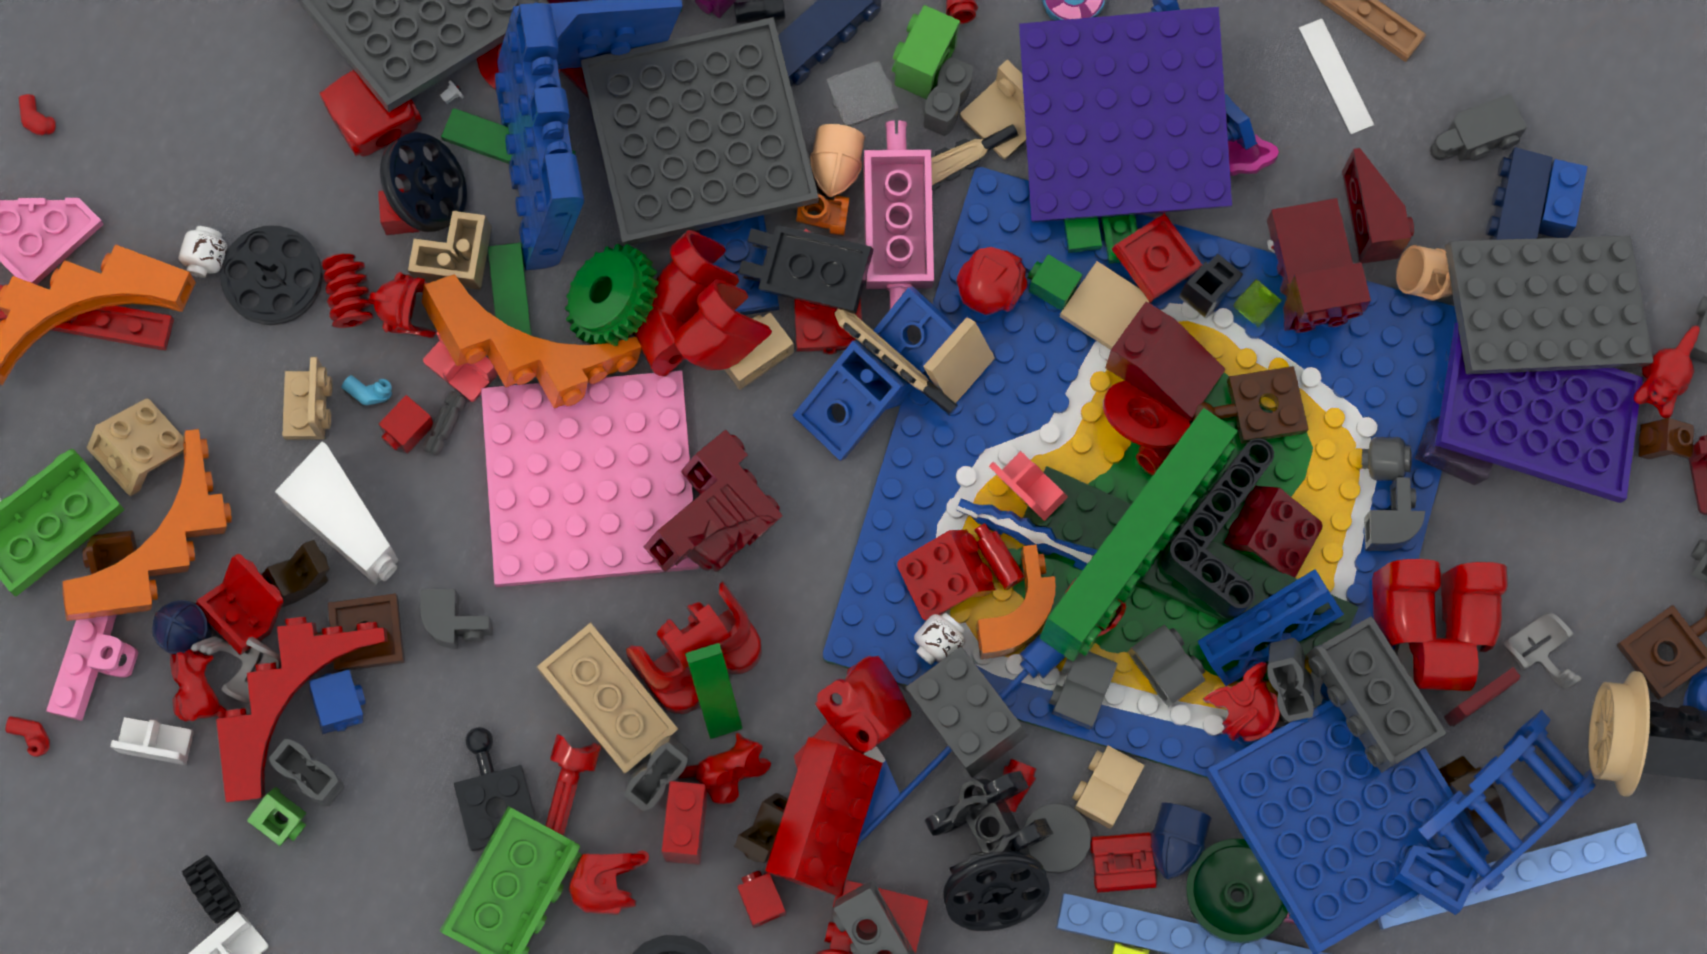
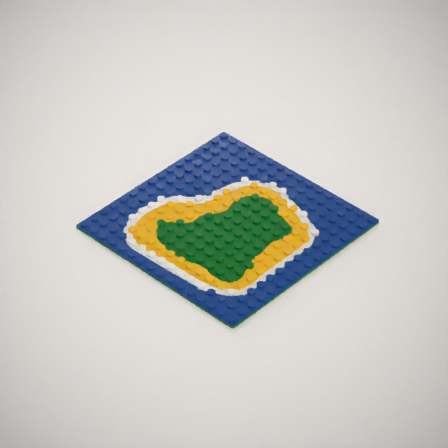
(1046, 400)

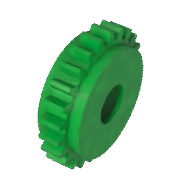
(611, 295)

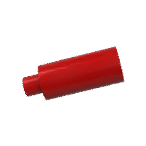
(998, 557)

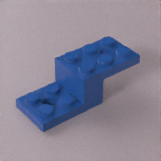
(865, 382)

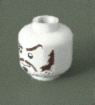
(203, 251)
(939, 638)

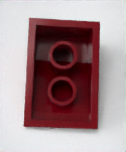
(1375, 211)
(1164, 361)

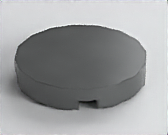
(1069, 842)

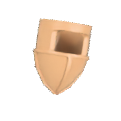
(836, 157)
(1424, 273)

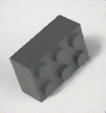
(966, 711)

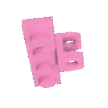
(87, 653)

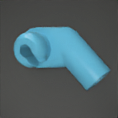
(368, 395)

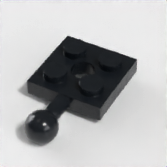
(476, 792)

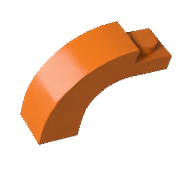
(1013, 631)

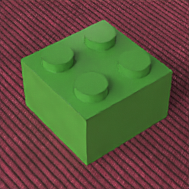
(926, 49)

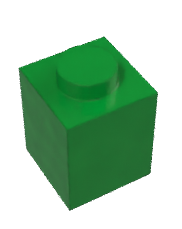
(1054, 281)

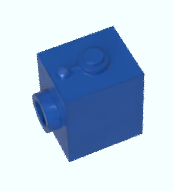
(337, 701)

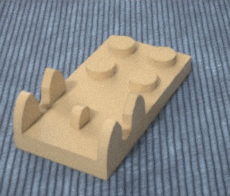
(607, 697)

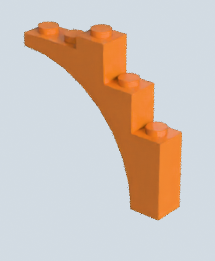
(124, 279)
(517, 356)
(126, 584)

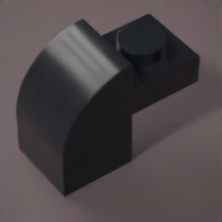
(1210, 285)

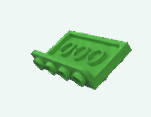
(51, 519)
(511, 886)

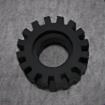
(211, 889)

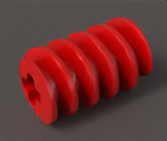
(345, 290)

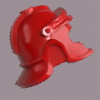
(396, 303)
(1249, 704)

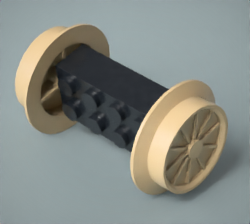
(1644, 736)

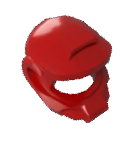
(992, 281)
(595, 884)

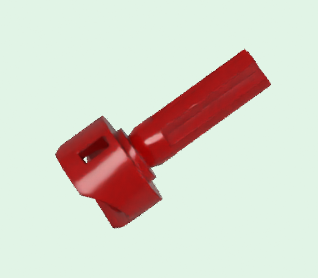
(572, 761)

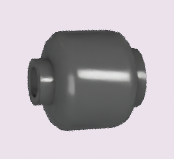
(1387, 458)

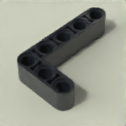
(1211, 521)

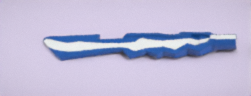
(1026, 532)

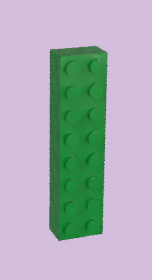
(1140, 536)

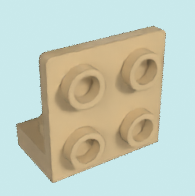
(999, 108)
(305, 403)
(135, 444)

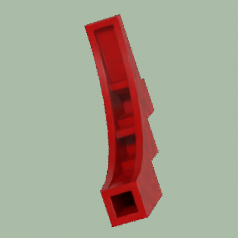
(247, 738)

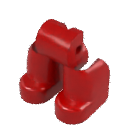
(697, 312)
(1470, 609)
(670, 675)

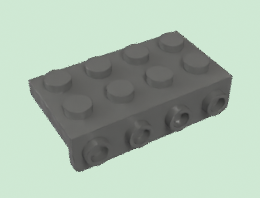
(1375, 694)

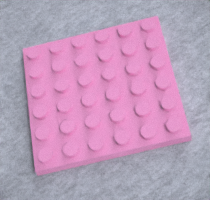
(584, 481)

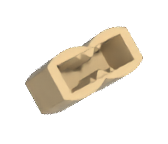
(1108, 786)

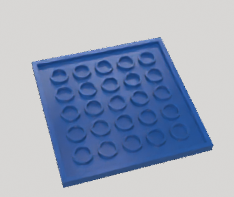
(1332, 822)

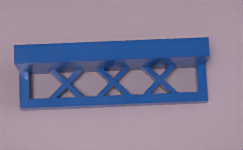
(1267, 623)

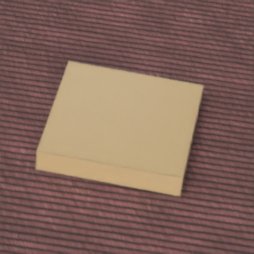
(1103, 305)
(959, 360)

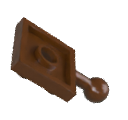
(1251, 420)
(379, 609)
(1669, 629)

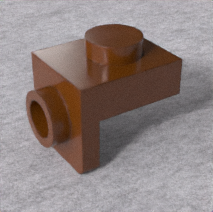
(1666, 438)
(108, 549)

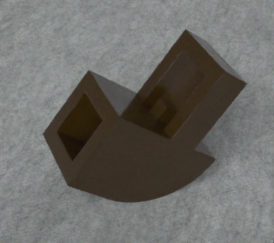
(300, 574)
(1458, 776)
(759, 839)

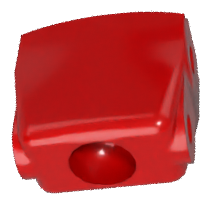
(362, 116)
(869, 707)

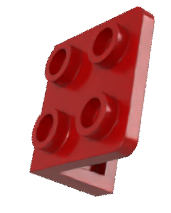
(945, 573)
(242, 604)

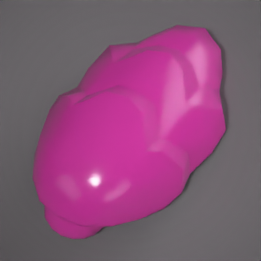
(1252, 159)

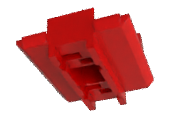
(1123, 862)

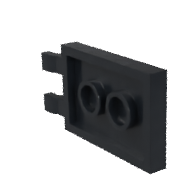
(809, 267)

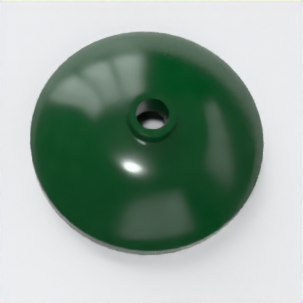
(1215, 876)

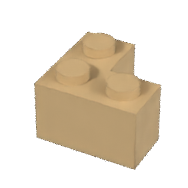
(461, 255)

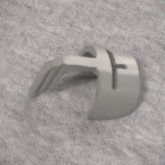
(1544, 626)
(238, 685)

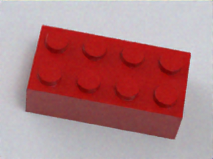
(824, 816)

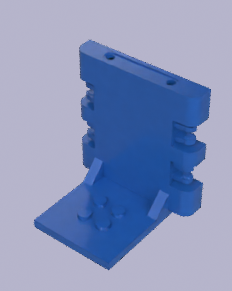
(536, 108)

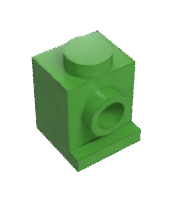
(266, 817)

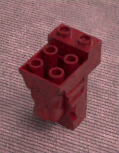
(1316, 266)
(723, 517)

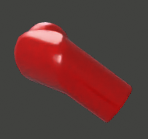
(33, 120)
(33, 734)

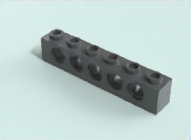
(869, 904)

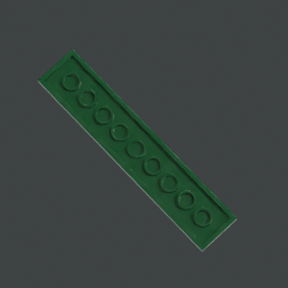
(1091, 516)

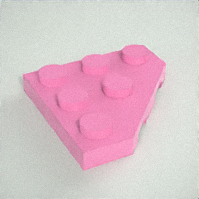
(42, 234)

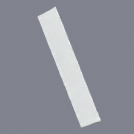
(1336, 76)

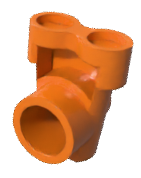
(832, 214)

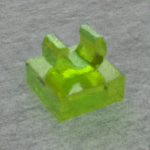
(1257, 303)

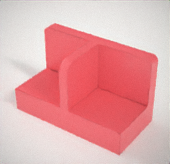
(466, 378)
(1031, 485)

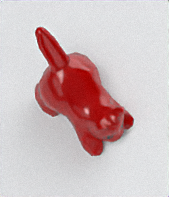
(1668, 375)
(195, 694)
(725, 770)

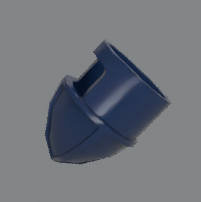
(180, 626)
(1178, 838)

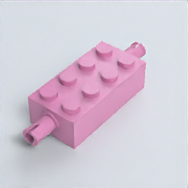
(898, 215)

